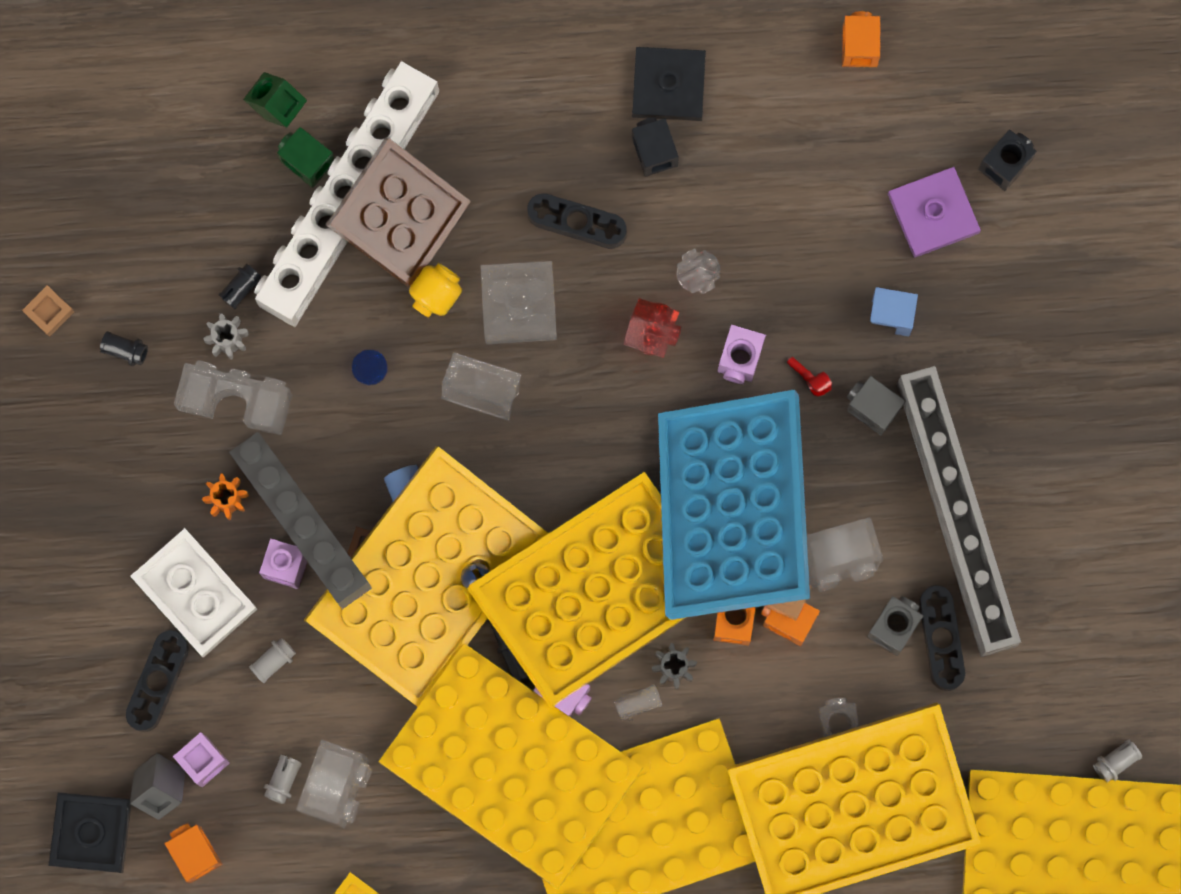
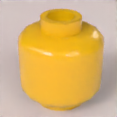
(435, 290)

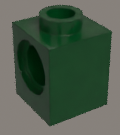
(275, 99)
(305, 156)

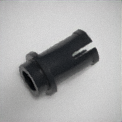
(240, 286)
(123, 348)

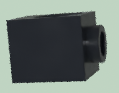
(654, 146)
(1002, 172)

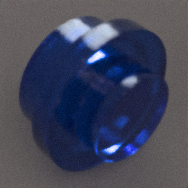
(369, 367)

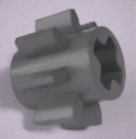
(667, 673)

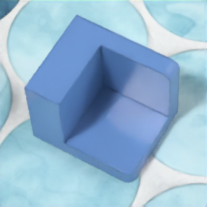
(894, 310)

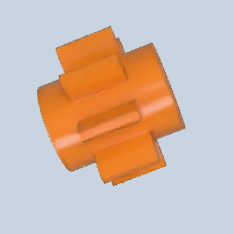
(234, 502)

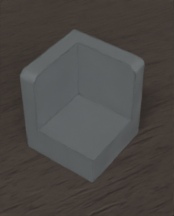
(157, 786)

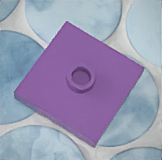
(934, 212)

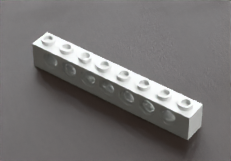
(291, 303)

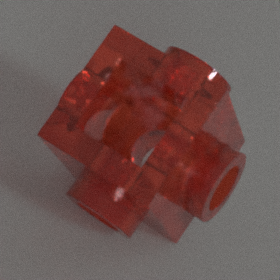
(652, 328)

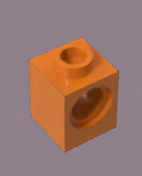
(861, 40)
(788, 628)
(734, 634)
(192, 852)

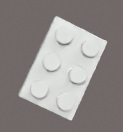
(193, 592)

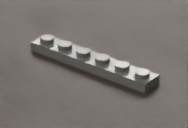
(300, 520)

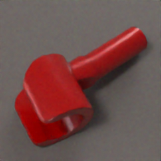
(817, 384)

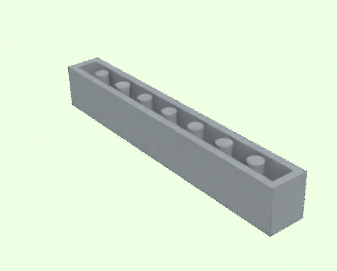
(958, 512)

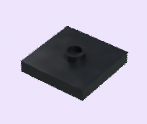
(669, 83)
(90, 832)

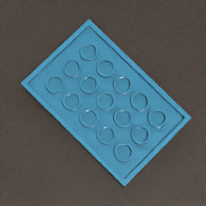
(733, 505)

